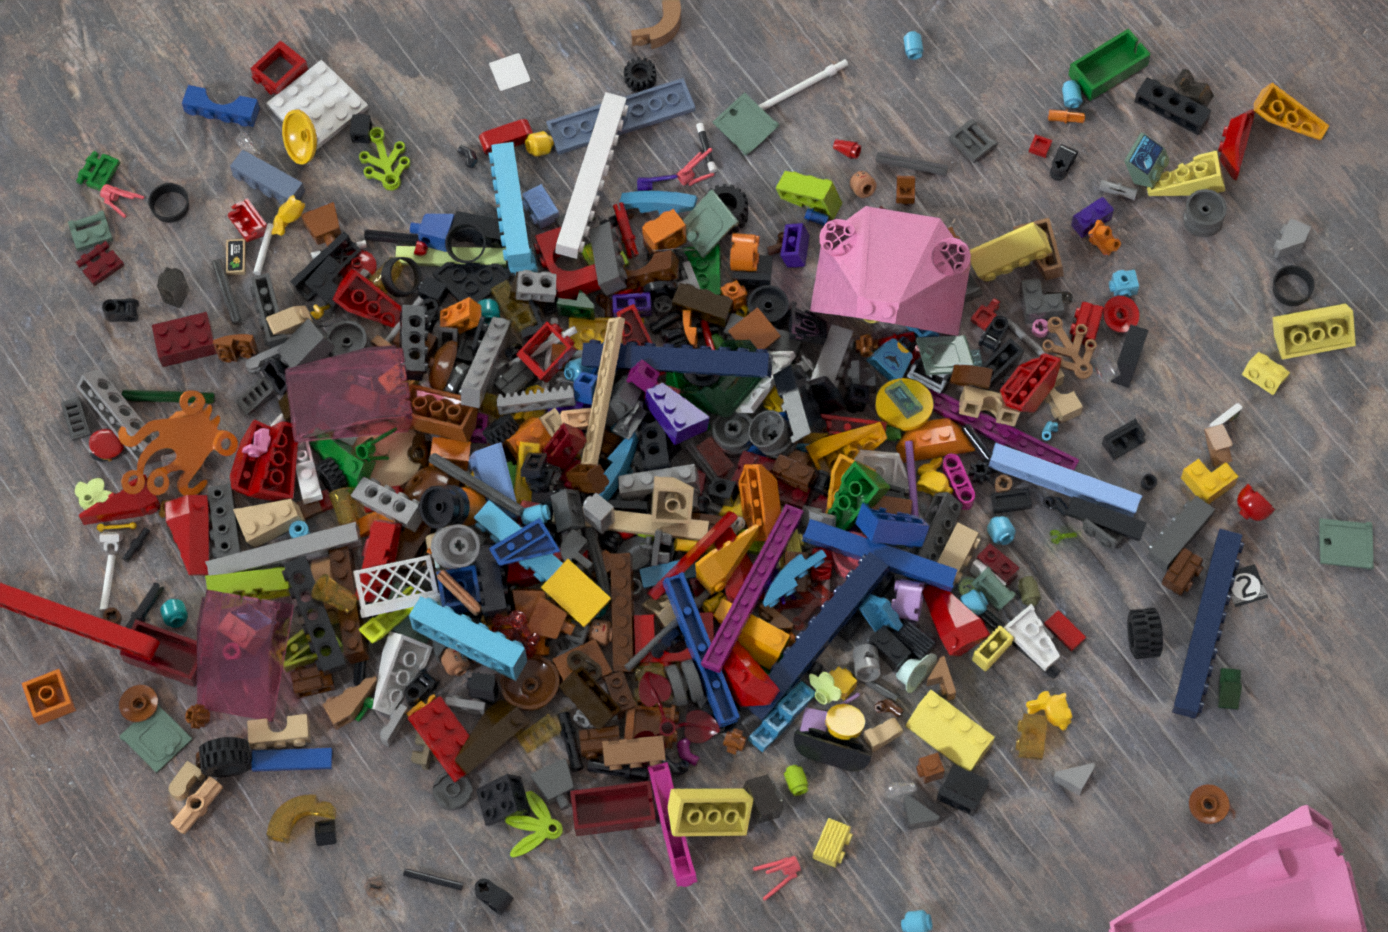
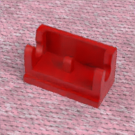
(247, 220)

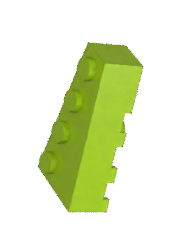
(260, 584)

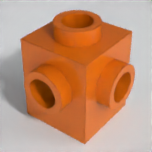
(736, 293)

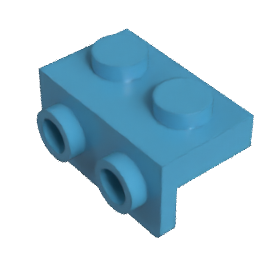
(879, 613)

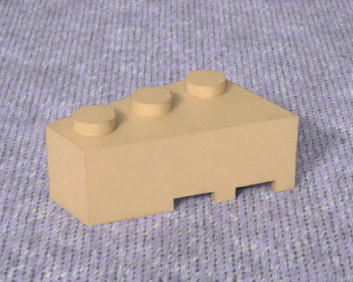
(267, 520)
(959, 549)

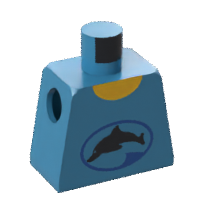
(892, 358)

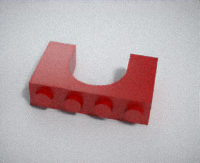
(567, 282)
(645, 632)

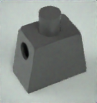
(555, 783)

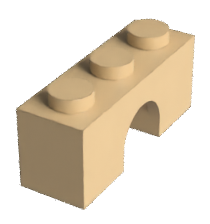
(975, 400)
(1063, 405)
(296, 733)

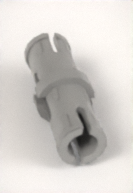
(1130, 192)

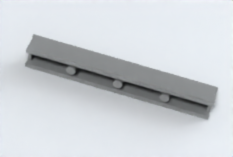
(275, 555)

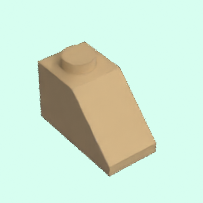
(288, 320)

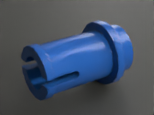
(816, 217)

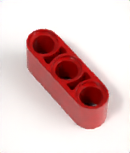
(512, 132)

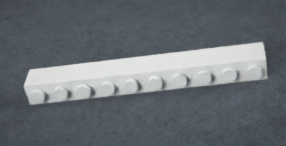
(590, 176)

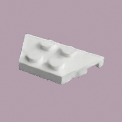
(888, 466)

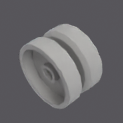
(466, 546)

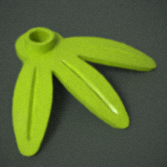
(540, 826)

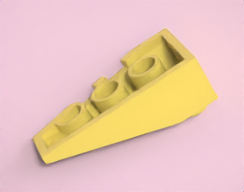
(1186, 179)

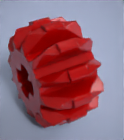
(823, 571)

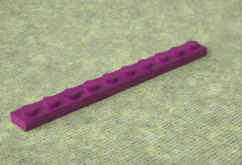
(1001, 433)
(752, 588)

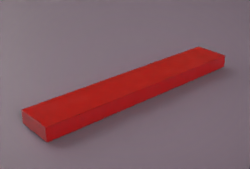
(695, 552)

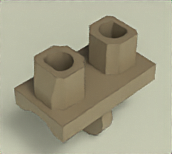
(422, 758)

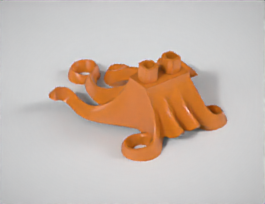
(189, 435)

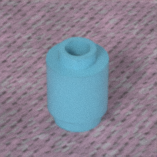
(913, 45)
(1072, 94)
(534, 512)
(298, 529)

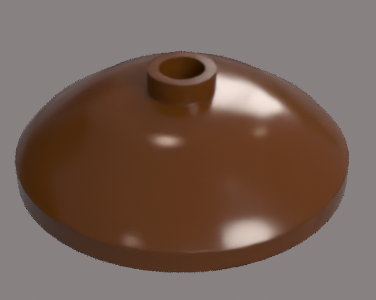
(441, 365)
(424, 479)
(537, 673)

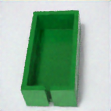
(1109, 64)

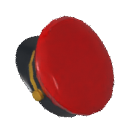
(105, 445)

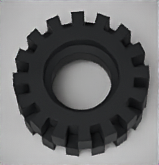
(640, 65)
(500, 429)
(331, 475)

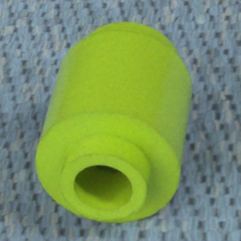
(796, 780)

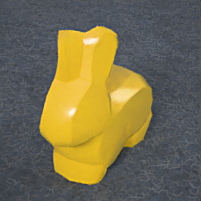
(287, 213)
(931, 480)
(1055, 709)

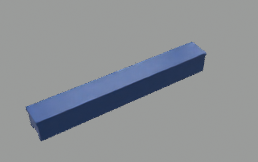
(896, 559)
(698, 644)

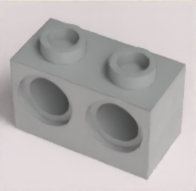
(536, 290)
(598, 513)

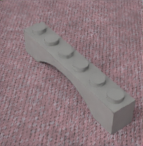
(477, 378)

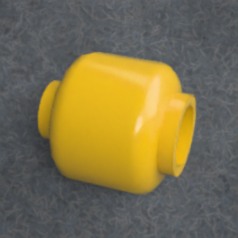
(539, 144)

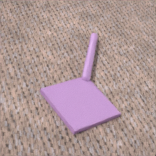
(816, 718)

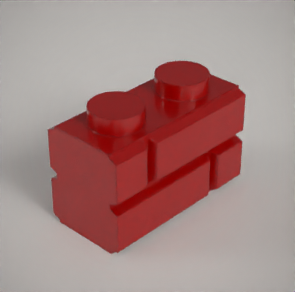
(1090, 316)

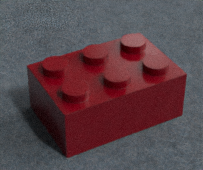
(184, 339)

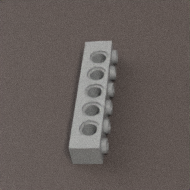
(115, 410)

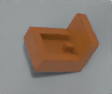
(905, 190)

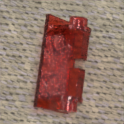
(715, 456)

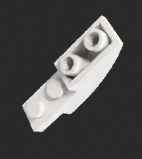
(307, 474)

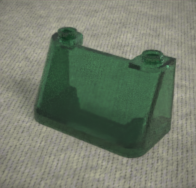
(727, 392)

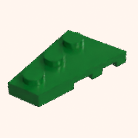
(706, 269)

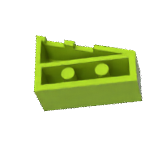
(809, 192)
(299, 652)

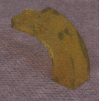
(518, 314)
(292, 811)

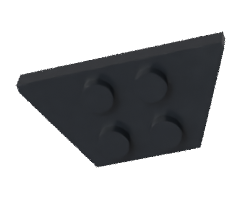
(806, 326)

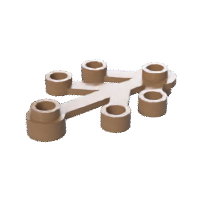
(1071, 350)

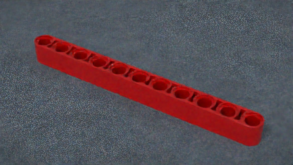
(78, 622)

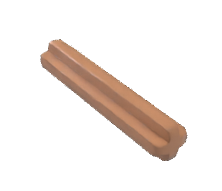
(459, 592)

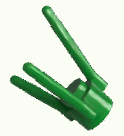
(367, 448)

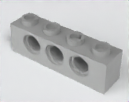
(388, 503)

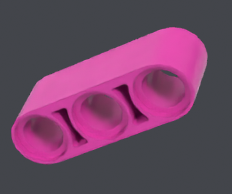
(958, 473)

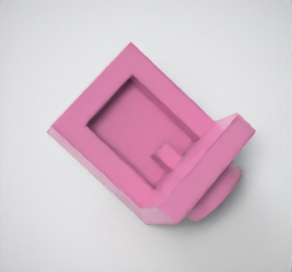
(260, 443)

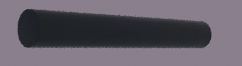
(433, 879)

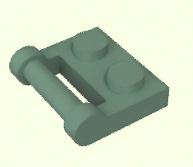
(91, 236)
(993, 589)

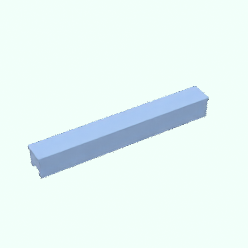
(1063, 480)

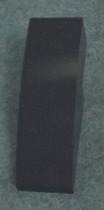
(1130, 355)

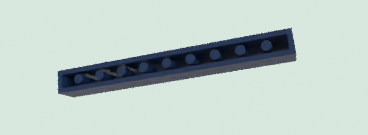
(685, 359)
(1207, 624)
(823, 628)

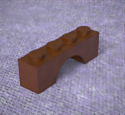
(662, 267)

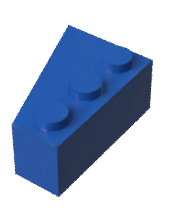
(891, 528)
(525, 544)

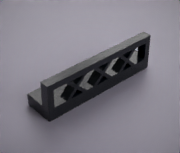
(334, 250)

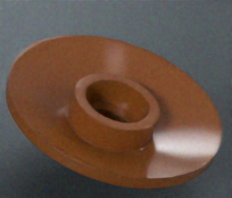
(133, 697)
(1215, 797)

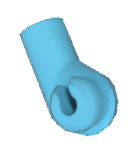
(1049, 427)

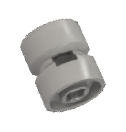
(866, 663)

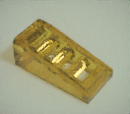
(535, 728)

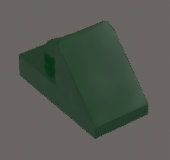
(579, 308)
(1229, 688)

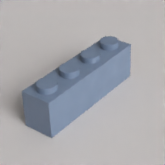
(266, 178)

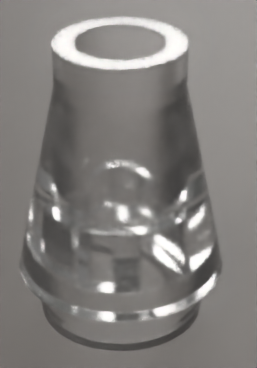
(246, 143)
(898, 790)

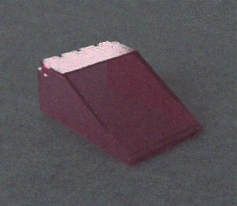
(350, 395)
(241, 653)

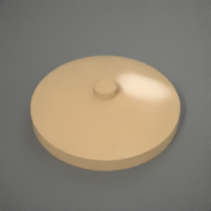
(398, 467)

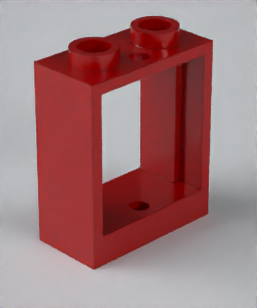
(280, 49)
(536, 341)

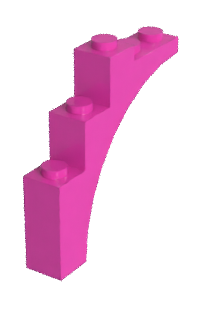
(676, 845)

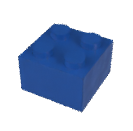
(468, 580)

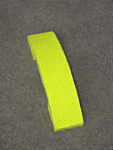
(384, 623)

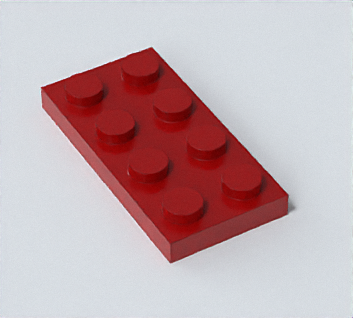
(441, 733)

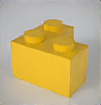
(1209, 484)

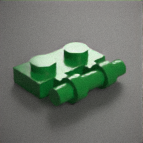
(102, 173)

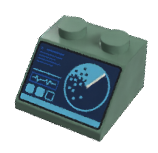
(1146, 161)

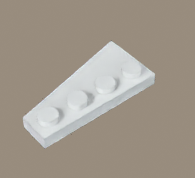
(780, 360)

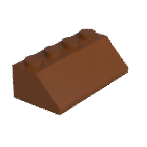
(441, 413)

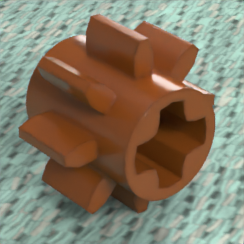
(866, 345)
(197, 716)
(735, 741)

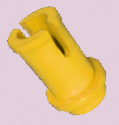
(713, 603)

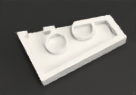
(1032, 638)

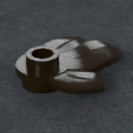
(421, 448)

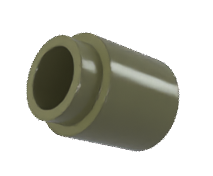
(1029, 591)

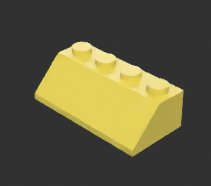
(1009, 252)
(1314, 331)
(950, 731)
(709, 812)

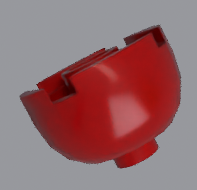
(1253, 505)

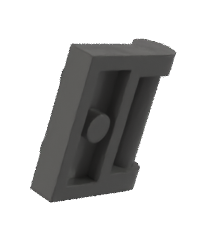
(969, 144)

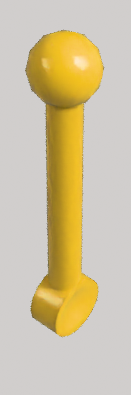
(100, 527)

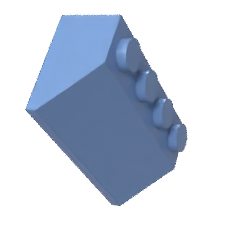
(491, 468)

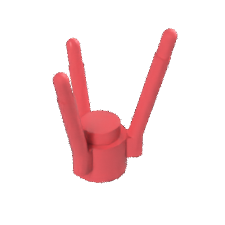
(686, 174)
(112, 193)
(787, 865)

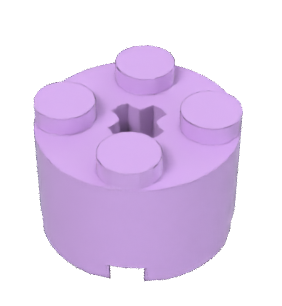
(908, 599)

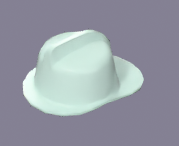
(915, 671)

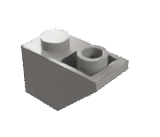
(1293, 238)

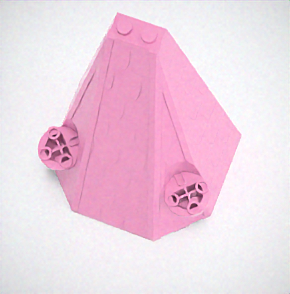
(892, 270)
(1269, 883)

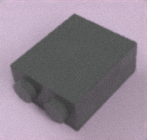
(305, 345)
(622, 400)

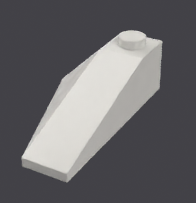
(399, 665)

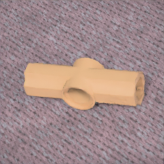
(188, 815)

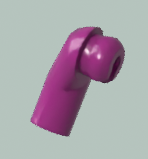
(684, 752)

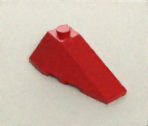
(122, 506)
(190, 530)
(738, 577)
(955, 623)

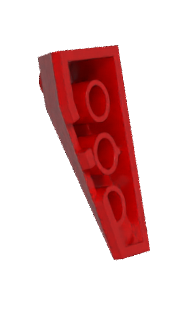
(365, 299)

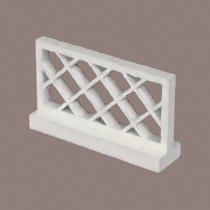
(398, 603)

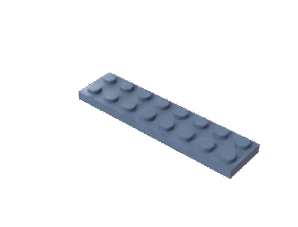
(644, 109)

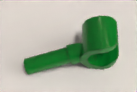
(368, 703)

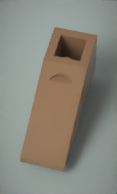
(347, 706)

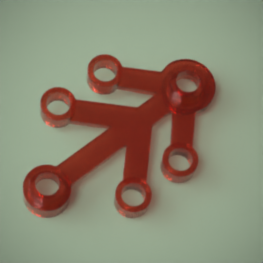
(810, 603)
(518, 621)

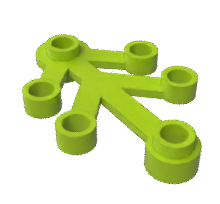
(385, 162)

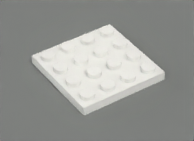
(323, 98)

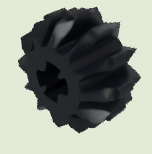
(676, 338)

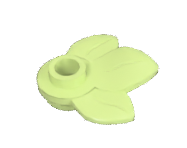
(91, 492)
(825, 688)

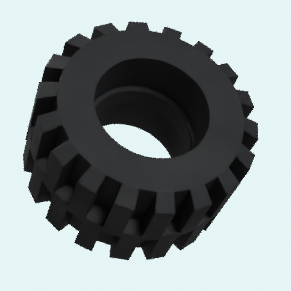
(736, 199)
(1145, 633)
(225, 757)

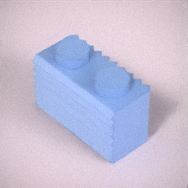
(540, 206)

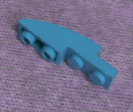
(784, 581)

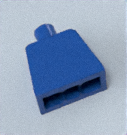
(433, 230)

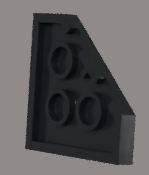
(471, 279)

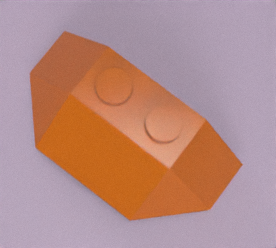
(935, 440)
(759, 499)

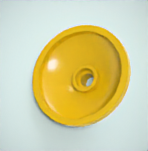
(299, 136)

